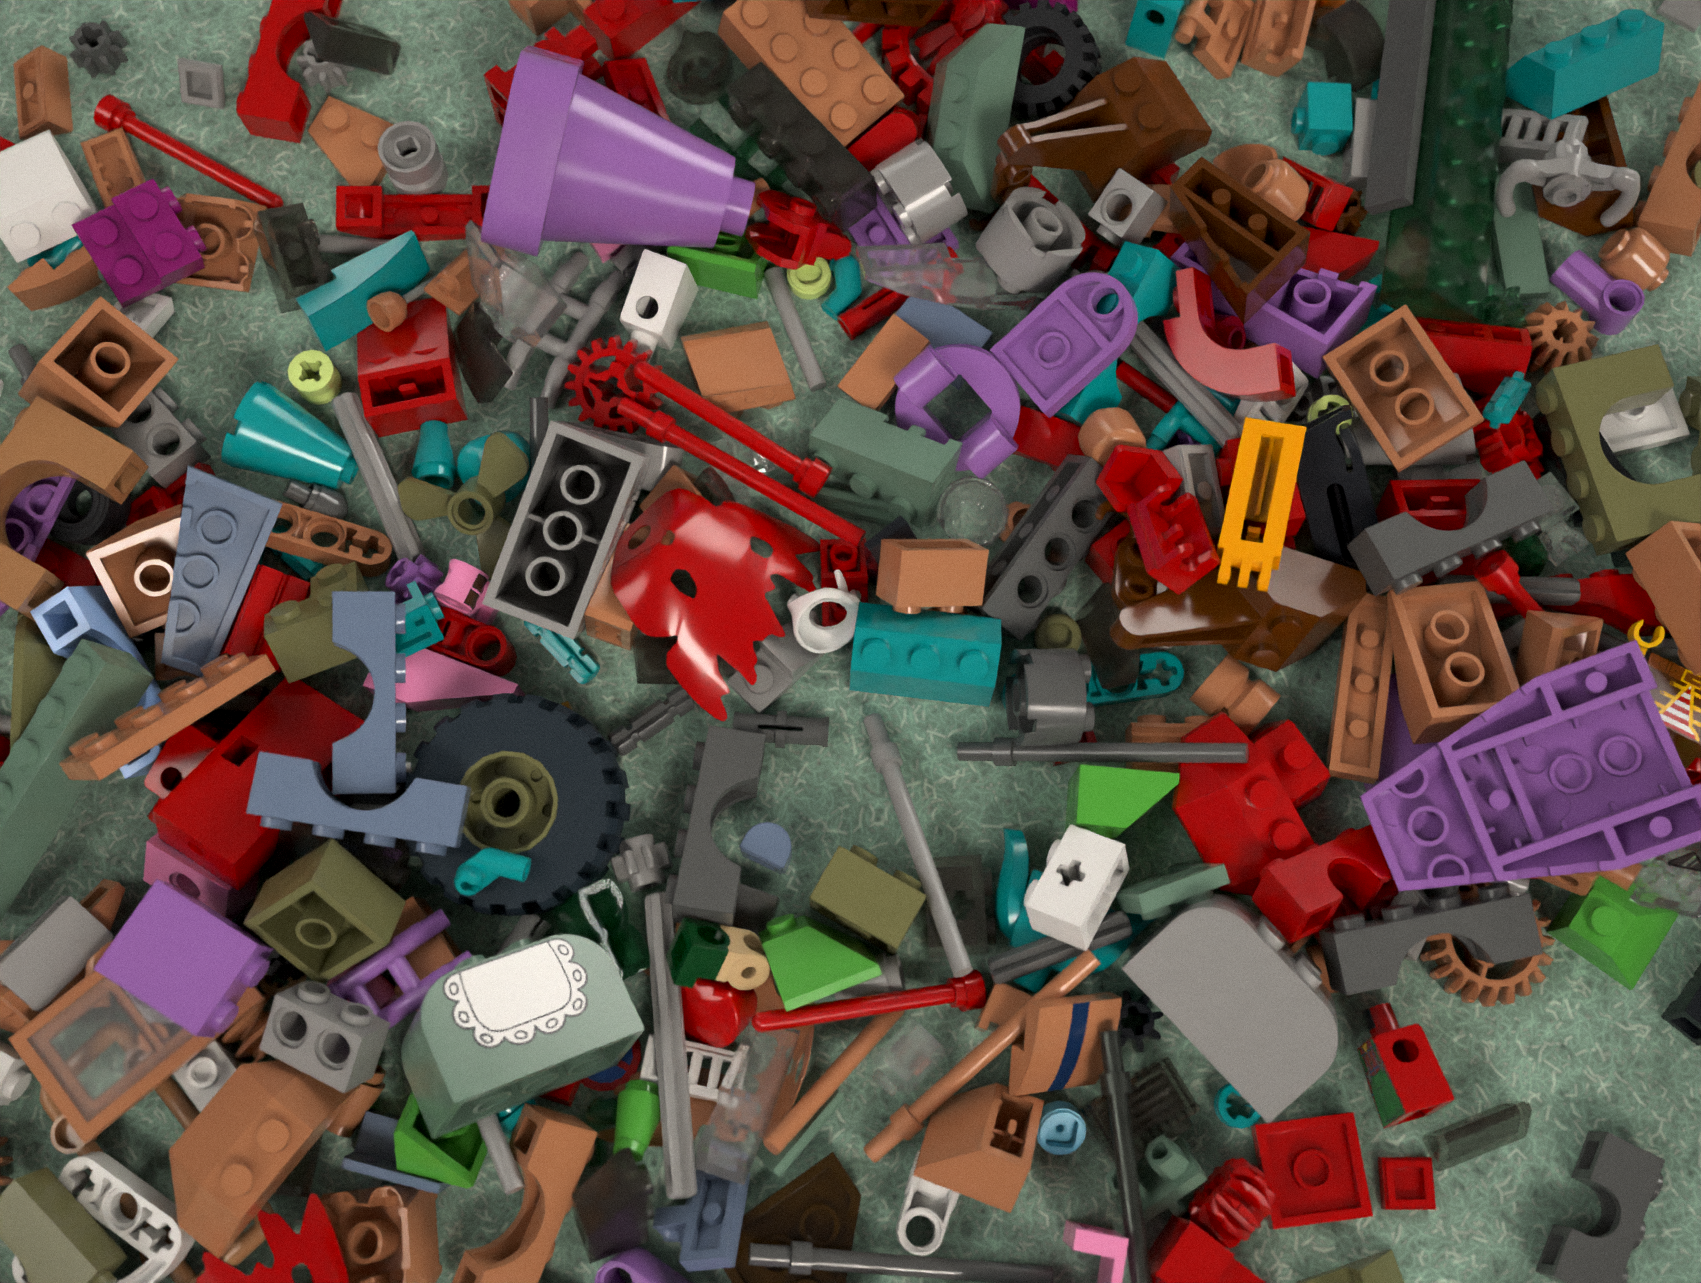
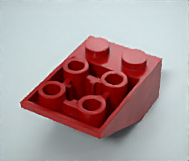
(410, 371)

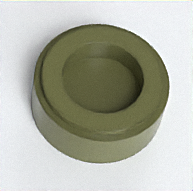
(1057, 632)

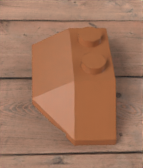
(247, 1147)

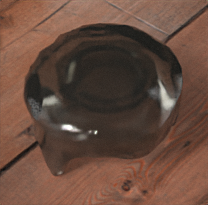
(699, 68)

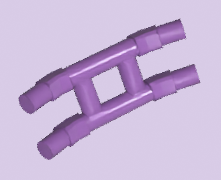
(393, 958)

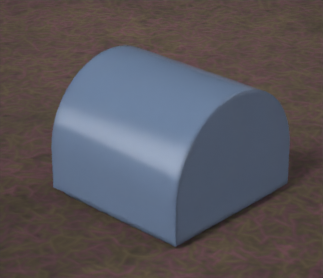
(768, 846)

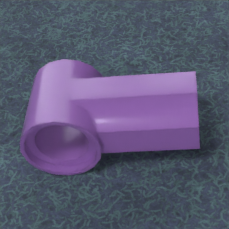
(1596, 291)

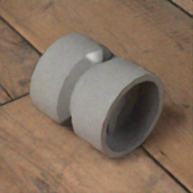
(412, 159)

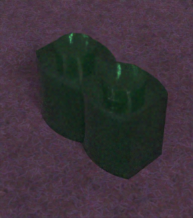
(603, 917)

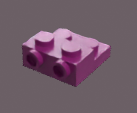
(141, 242)

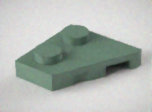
(1185, 882)

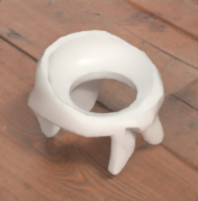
(806, 622)

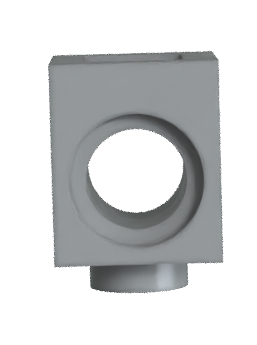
(1118, 193)

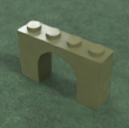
(1575, 400)
(55, 1233)

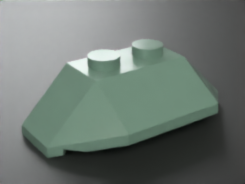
(973, 109)

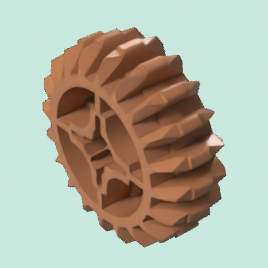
(1472, 974)

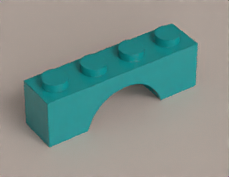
(1150, 281)

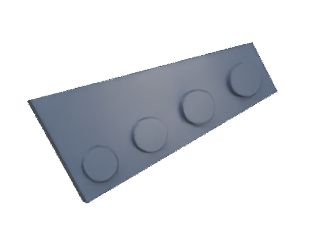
(214, 562)

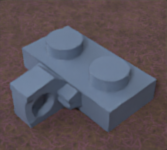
(707, 1223)

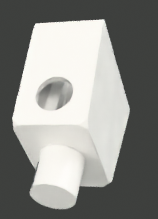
(661, 291)

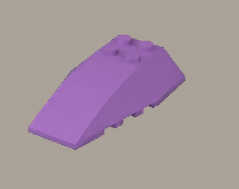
(1542, 784)

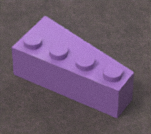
(1305, 315)

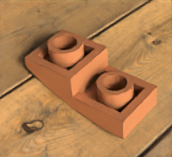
(46, 287)

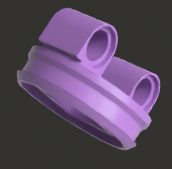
(931, 372)

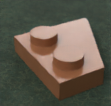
(350, 141)

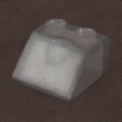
(512, 290)

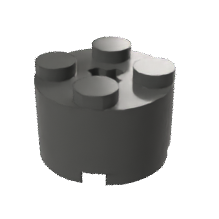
(1049, 696)

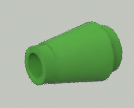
(636, 1117)

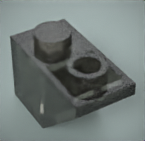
(614, 1207)

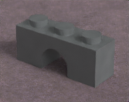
(1625, 1184)

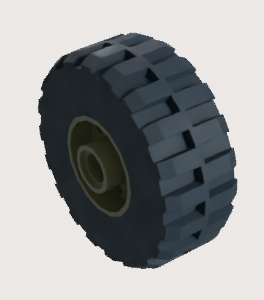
(566, 789)

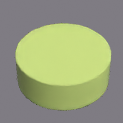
(810, 281)

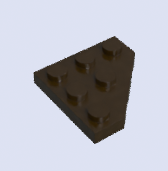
(812, 1208)

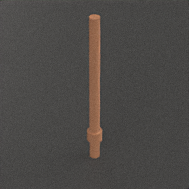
(909, 1119)

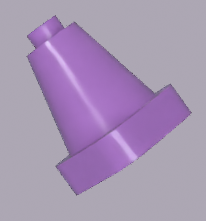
(602, 169)

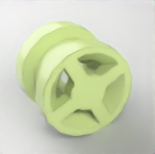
(320, 387)

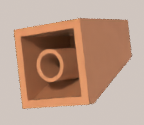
(99, 368)

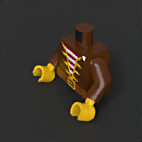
(1675, 697)

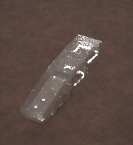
(932, 275)

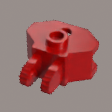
(795, 232)

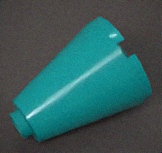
(286, 441)

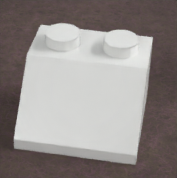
(39, 196)

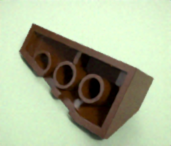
(1603, 148)

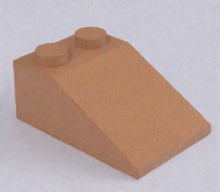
(1402, 389)
(1447, 657)

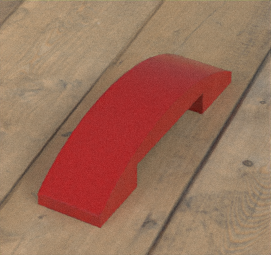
(431, 217)

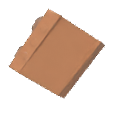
(228, 237)
(738, 368)
(386, 1233)

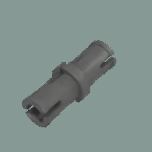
(814, 729)

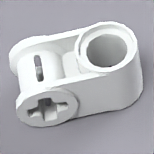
(926, 1200)

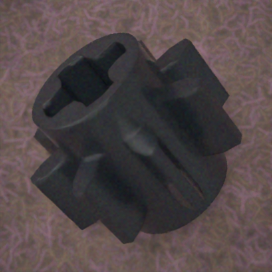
(1144, 1030)

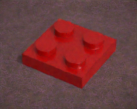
(1313, 1170)

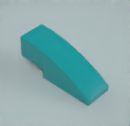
(340, 306)

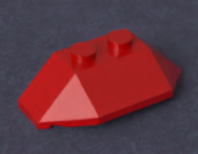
(1236, 809)

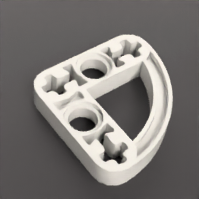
(103, 1205)

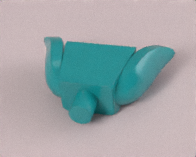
(1014, 920)

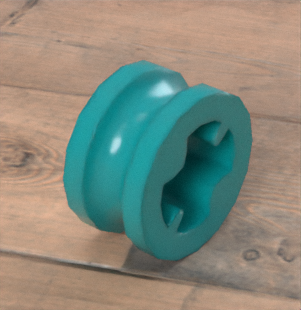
(1237, 1120)

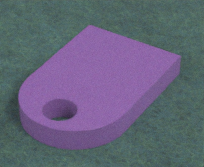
(1067, 341)

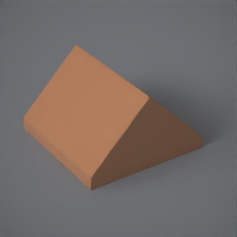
(1555, 641)

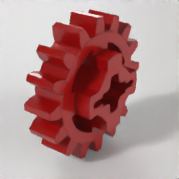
(597, 379)
(1509, 443)

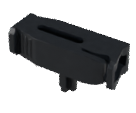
(1332, 491)

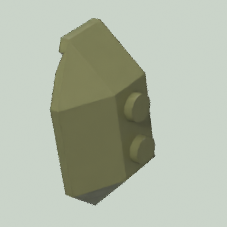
(33, 674)

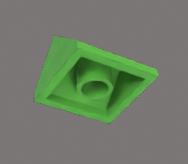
(726, 267)
(447, 1159)

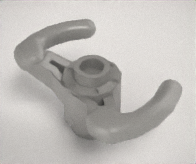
(1568, 178)

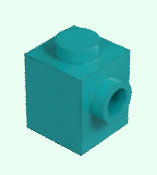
(1323, 117)

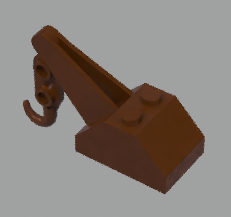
(1121, 119)
(1262, 628)

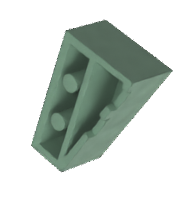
(885, 459)

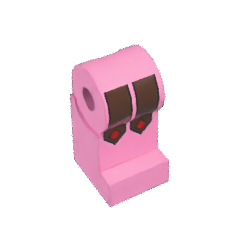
(465, 590)

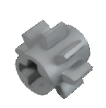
(318, 71)
(641, 862)

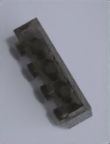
(802, 147)

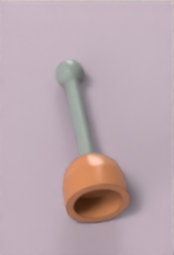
(390, 308)

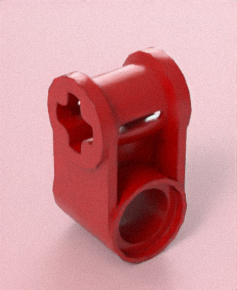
(467, 640)

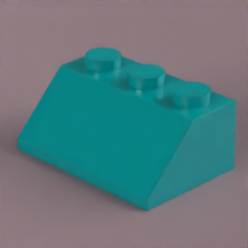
(1587, 64)
(925, 655)

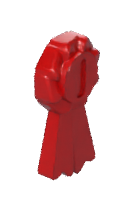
(965, 20)

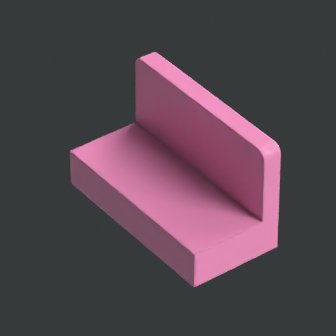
(1102, 1242)

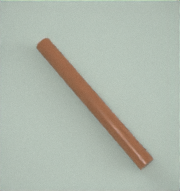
(830, 1081)

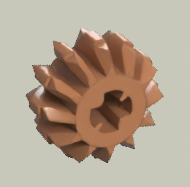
(1559, 336)

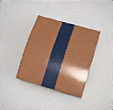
(1062, 1043)

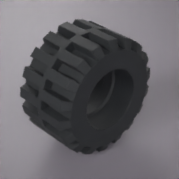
(1081, 63)

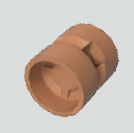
(1235, 694)

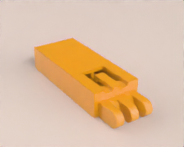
(1260, 493)

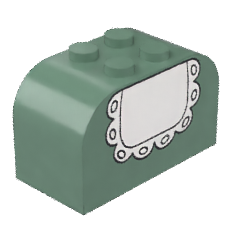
(516, 1029)

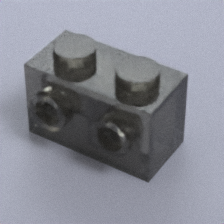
(290, 253)

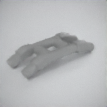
(588, 317)

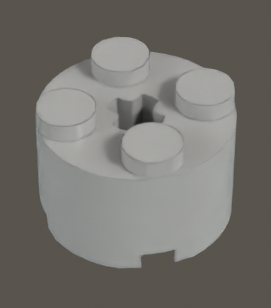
(918, 192)
(1031, 241)

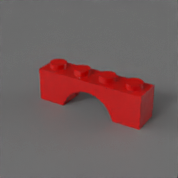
(272, 101)

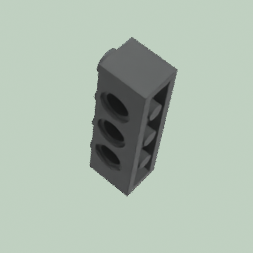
(1024, 549)

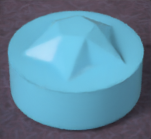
(1061, 1128)

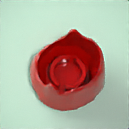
(716, 1011)

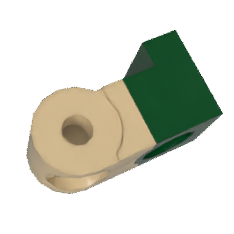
(716, 954)

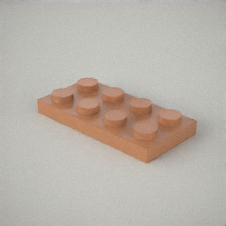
(179, 707)

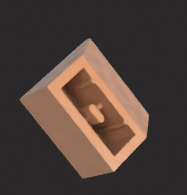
(981, 1144)

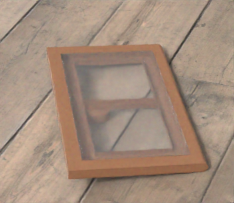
(106, 1051)

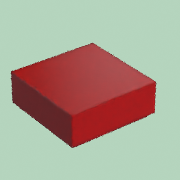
(1406, 1183)

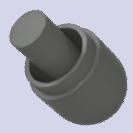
(317, 499)

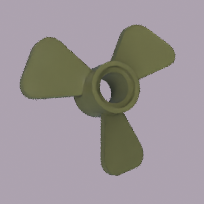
(500, 468)

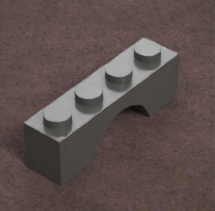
(1403, 549)
(728, 774)
(1369, 952)

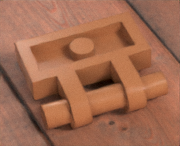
(1218, 34)

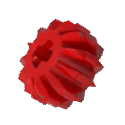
(1232, 1202)

